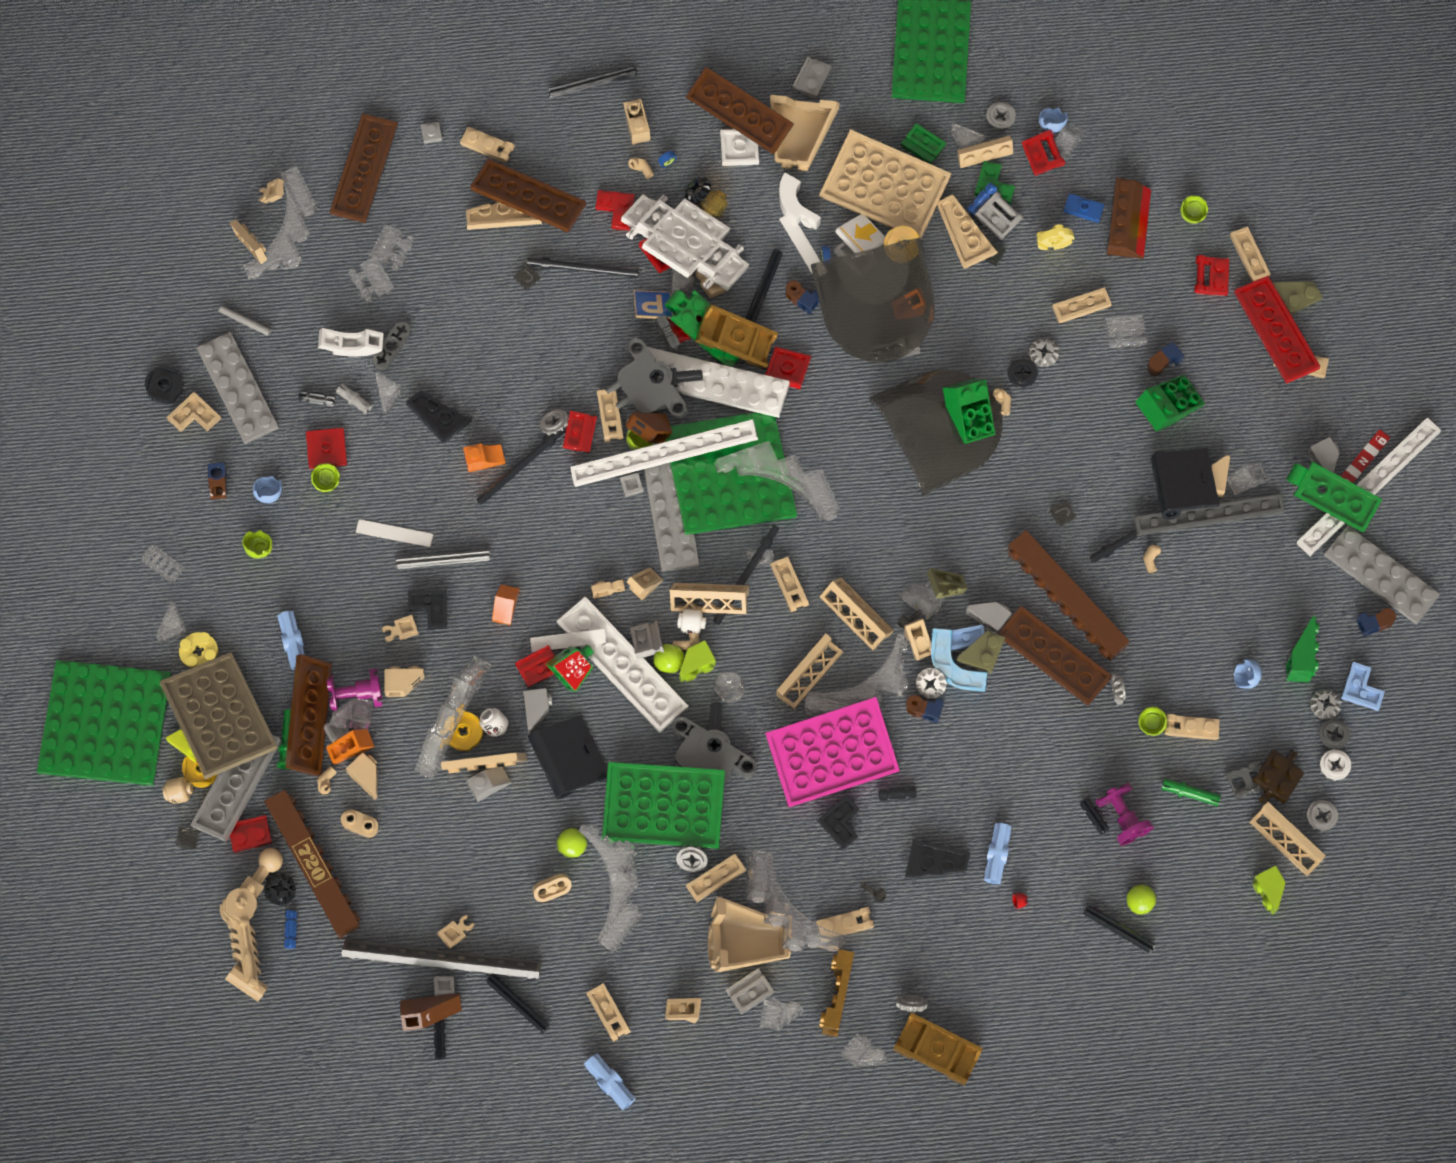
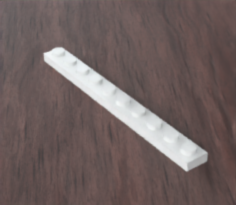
(664, 453)
(1373, 482)

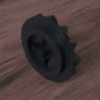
(701, 192)
(1028, 367)
(284, 896)

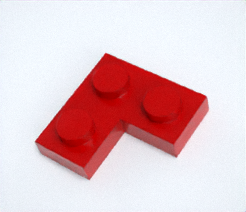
(617, 203)

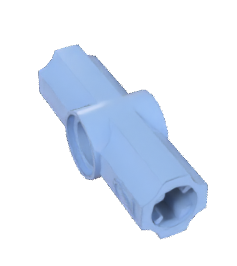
(291, 636)
(997, 853)
(609, 1081)

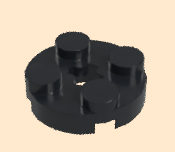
(158, 376)

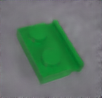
(923, 144)

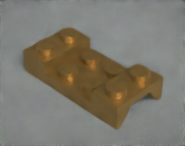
(736, 336)
(841, 966)
(938, 1048)

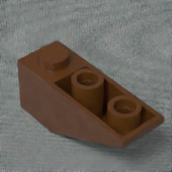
(426, 1011)

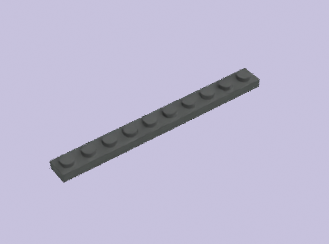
(441, 958)

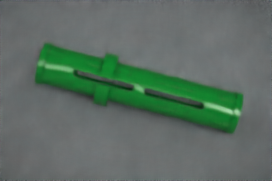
(1190, 791)

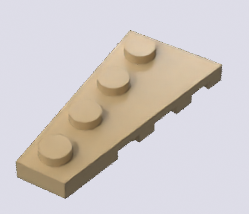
(497, 216)
(966, 236)
(488, 761)

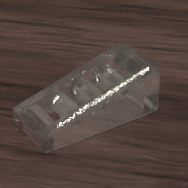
(160, 554)

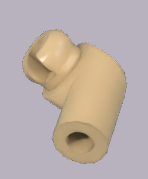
(641, 165)
(1004, 399)
(1149, 556)
(684, 645)
(324, 780)

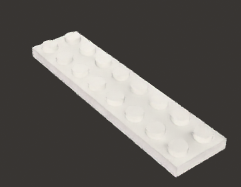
(728, 384)
(619, 663)

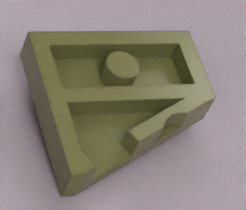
(1298, 294)
(946, 583)
(983, 652)

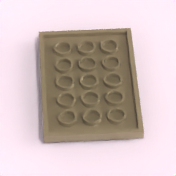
(218, 715)

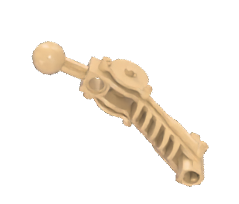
(236, 912)

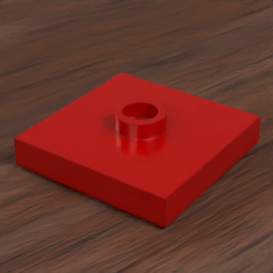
(788, 366)
(326, 447)

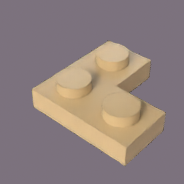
(193, 409)

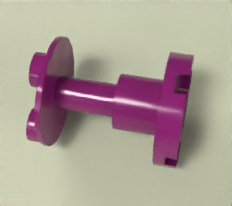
(362, 690)
(1128, 820)

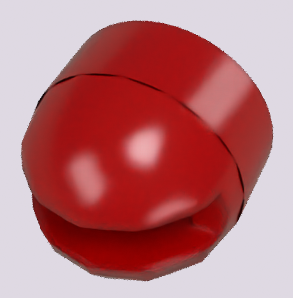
(1019, 900)

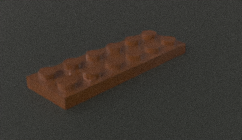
(739, 110)
(364, 168)
(528, 195)
(1055, 656)
(308, 715)

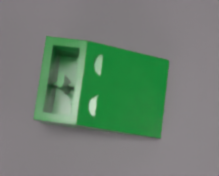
(1169, 402)
(970, 409)
(1302, 662)

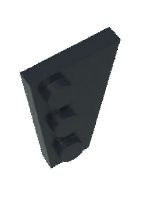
(437, 417)
(935, 860)

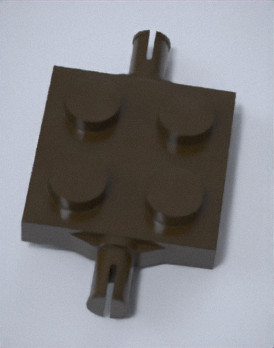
(1278, 776)

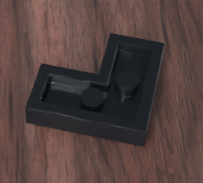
(434, 603)
(835, 822)

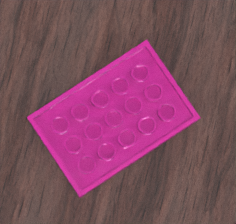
(832, 752)

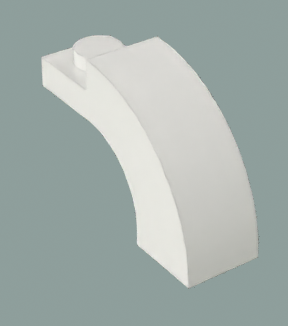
(791, 207)
(351, 344)

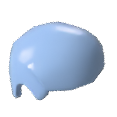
(1052, 119)
(267, 489)
(1247, 674)

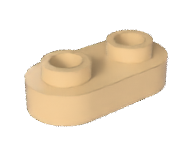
(359, 822)
(551, 887)

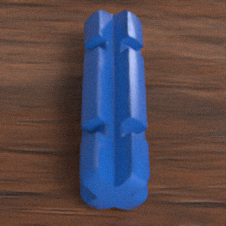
(982, 198)
(290, 929)

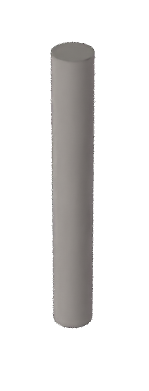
(244, 320)

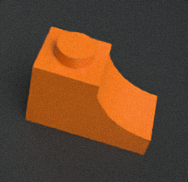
(483, 456)
(350, 745)

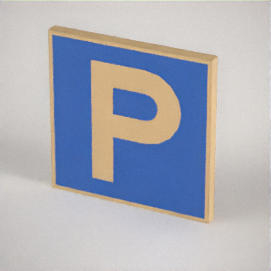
(651, 304)

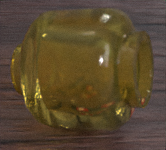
(714, 203)

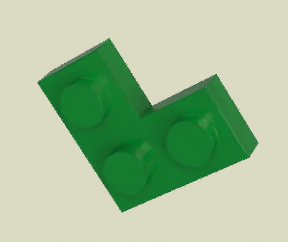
(990, 174)

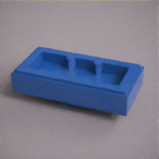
(1084, 208)

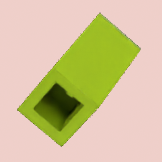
(697, 660)
(1271, 887)

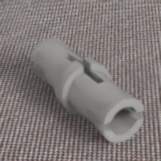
(354, 398)

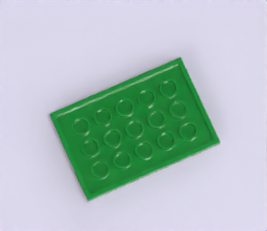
(931, 50)
(664, 805)

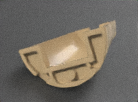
(808, 132)
(741, 938)

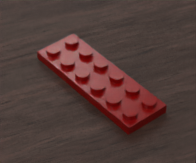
(1277, 329)

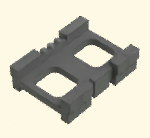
(670, 339)
(1250, 786)

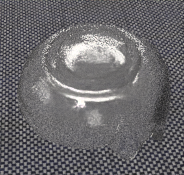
(729, 687)

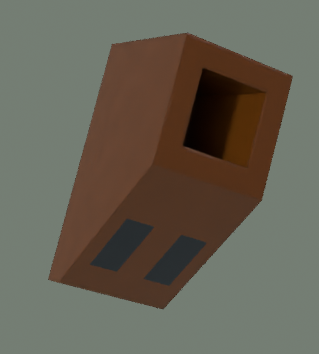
(650, 426)

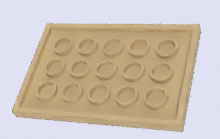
(884, 184)

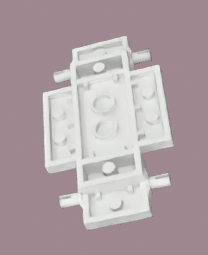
(686, 240)

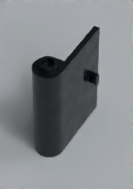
(1181, 482)
(564, 756)

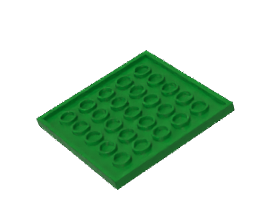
(725, 499)
(103, 723)

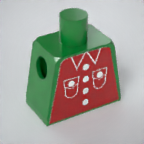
(571, 666)

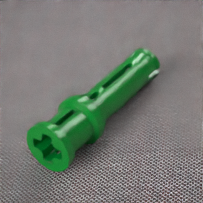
(283, 747)

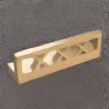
(711, 592)
(858, 607)
(803, 667)
(1294, 836)

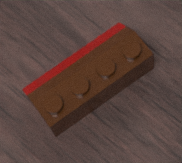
(1128, 219)

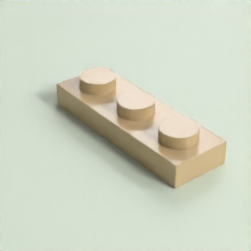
(985, 151)
(249, 240)
(1249, 254)
(1081, 305)
(715, 878)

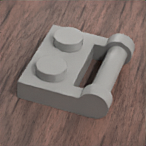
(995, 219)

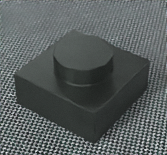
(994, 260)

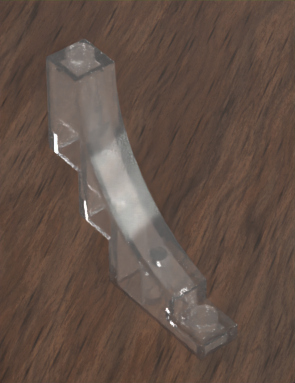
(762, 462)
(449, 716)

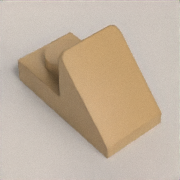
(644, 582)
(918, 638)
(683, 1009)

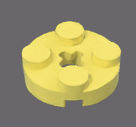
(1056, 237)
(196, 640)

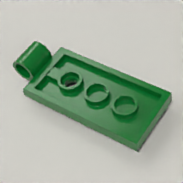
(685, 318)
(1340, 500)

